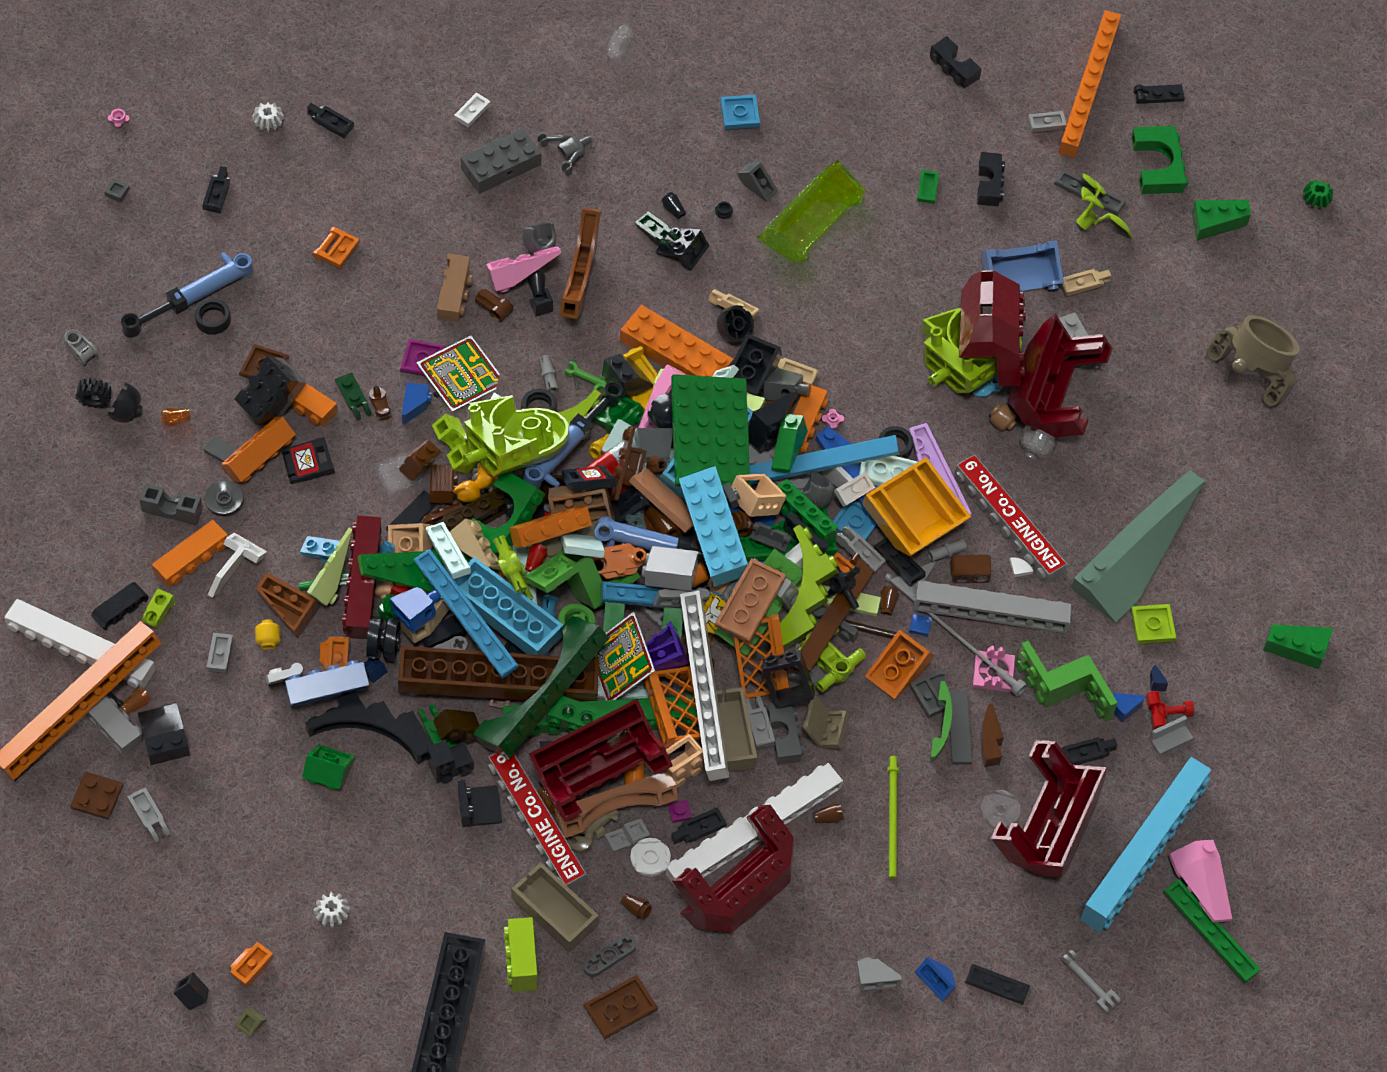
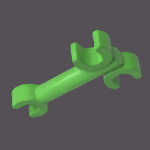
(599, 383)

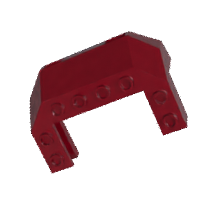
(997, 332)
(1048, 371)
(597, 754)
(1058, 816)
(747, 884)

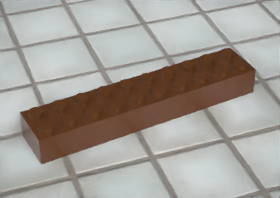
(472, 675)

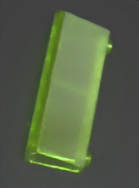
(812, 212)

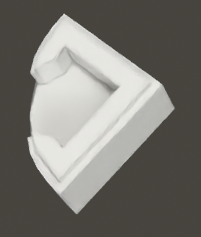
(1020, 567)

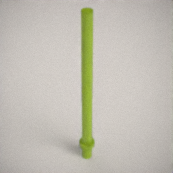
(893, 770)

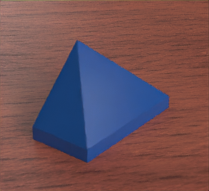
(937, 977)

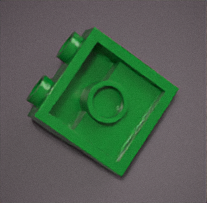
(626, 410)

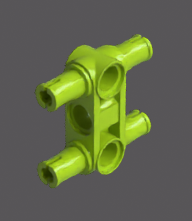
(512, 567)
(833, 659)

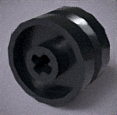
(383, 638)

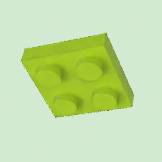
(1153, 624)

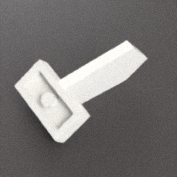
(847, 487)
(243, 549)

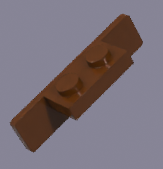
(630, 463)

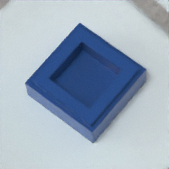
(920, 625)

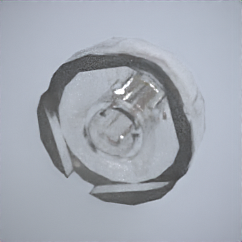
(1036, 443)

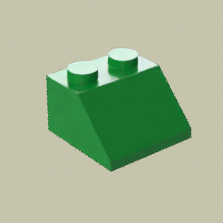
(327, 767)

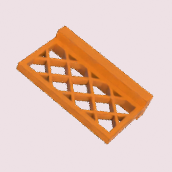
(776, 649)
(660, 704)

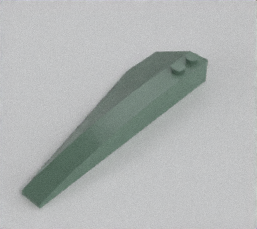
(1126, 565)

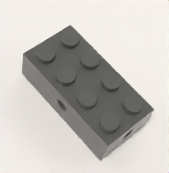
(500, 161)

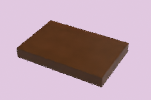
(620, 1007)

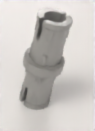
(548, 373)
(947, 550)

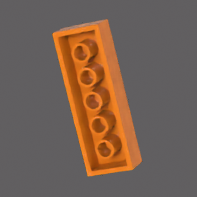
(671, 344)

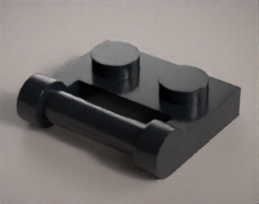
(627, 499)

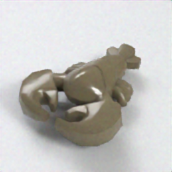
(584, 844)

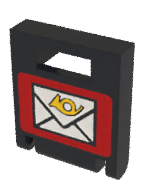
(303, 461)
(588, 478)

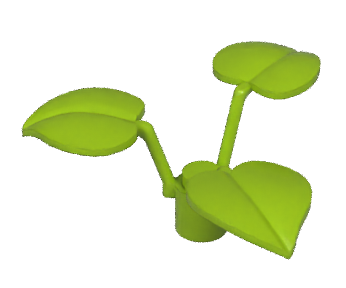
(1088, 216)

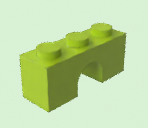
(452, 433)

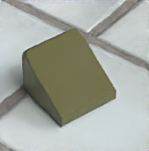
(250, 1021)

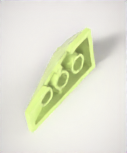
(327, 581)

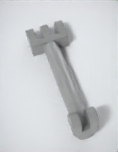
(1103, 997)

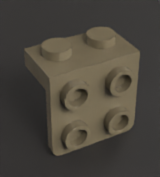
(825, 726)

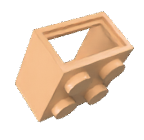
(764, 500)
(687, 763)

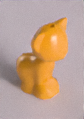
(470, 490)

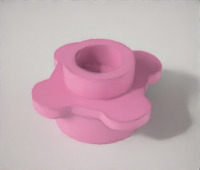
(118, 113)
(833, 423)

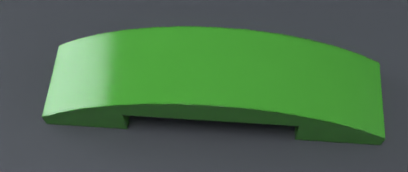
(944, 700)

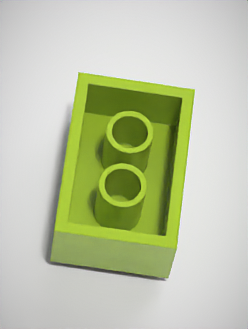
(520, 954)

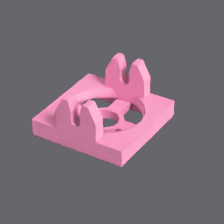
(990, 682)

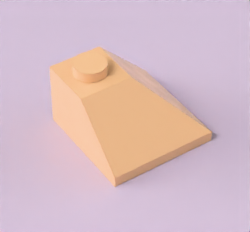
(409, 537)

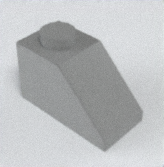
(876, 975)

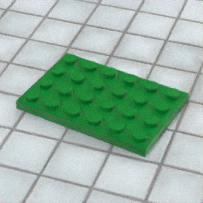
(710, 426)

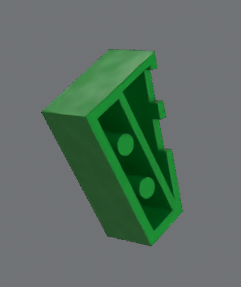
(1219, 216)
(1299, 643)

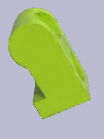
(158, 608)

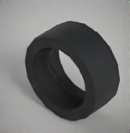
(212, 328)
(541, 394)
(901, 433)

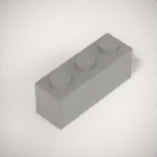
(115, 725)

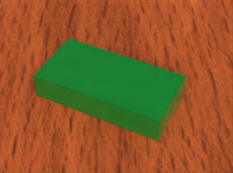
(928, 186)

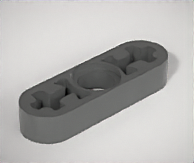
(625, 952)

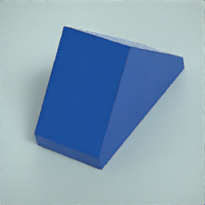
(1127, 705)

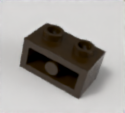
(456, 725)

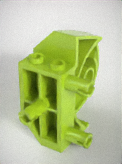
(943, 359)
(512, 438)

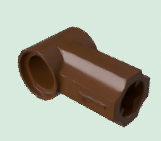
(497, 307)

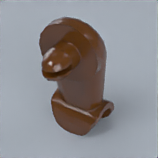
(378, 398)

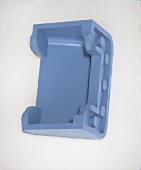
(1029, 266)

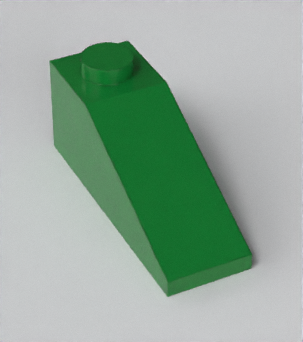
(789, 441)

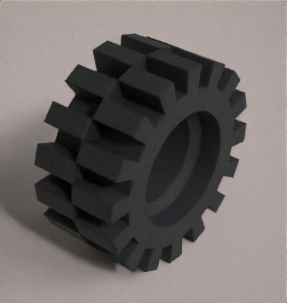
(93, 393)

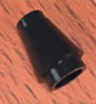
(673, 205)
(537, 283)

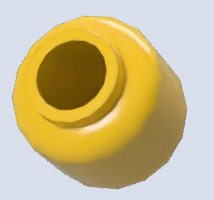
(267, 634)

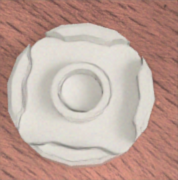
(644, 858)

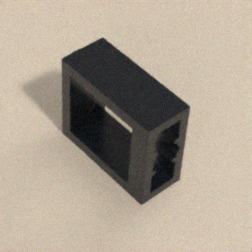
(792, 694)

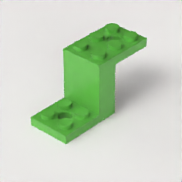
(793, 572)
(579, 573)
(1066, 681)

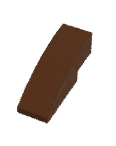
(991, 738)

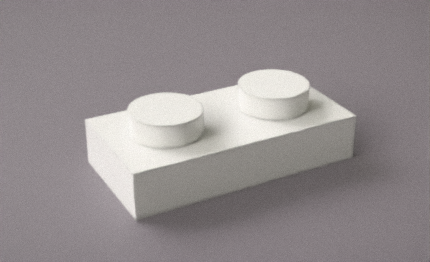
(472, 110)

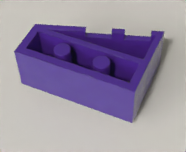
(666, 650)

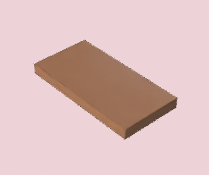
(663, 499)
(750, 600)

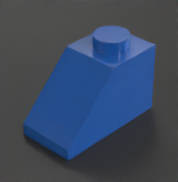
(415, 401)

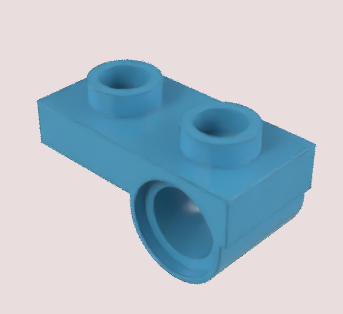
(318, 548)

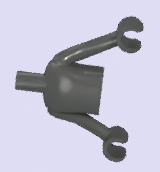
(570, 149)

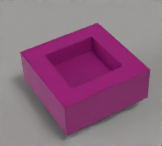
(679, 811)

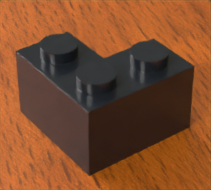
(448, 761)

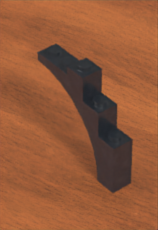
(377, 718)

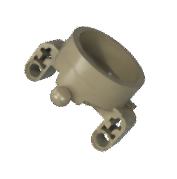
(1260, 348)

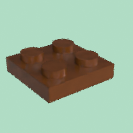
(96, 795)

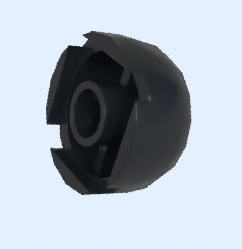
(734, 323)
(126, 404)
(661, 412)

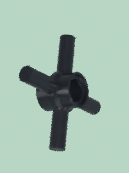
(844, 583)

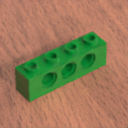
(808, 512)
(579, 711)

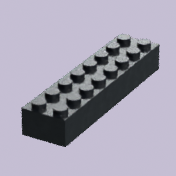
(449, 1004)

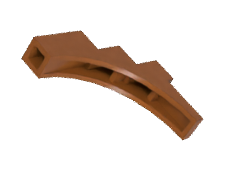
(584, 257)

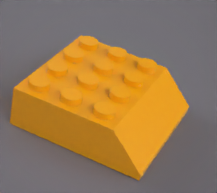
(915, 508)

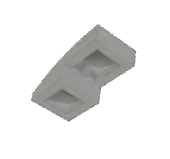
(626, 837)

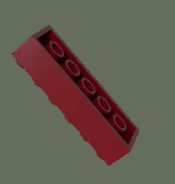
(360, 589)

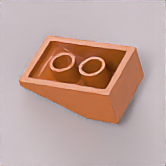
(899, 664)

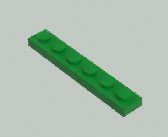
(1212, 932)

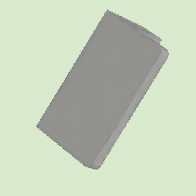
(1170, 736)

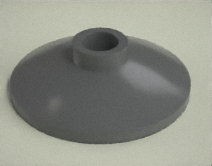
(223, 490)

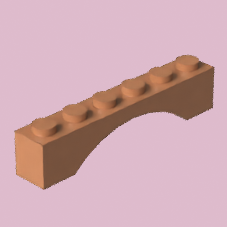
(652, 790)

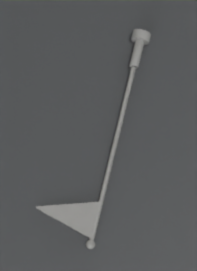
(1018, 687)

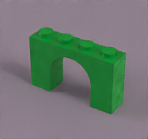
(1164, 140)
(526, 500)
(615, 613)

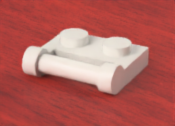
(277, 675)

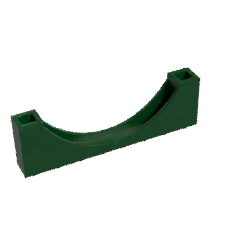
(507, 732)

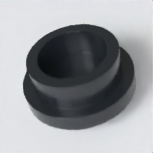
(724, 210)

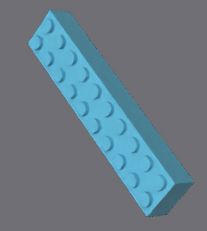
(1146, 845)

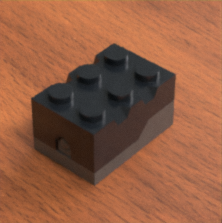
(270, 390)

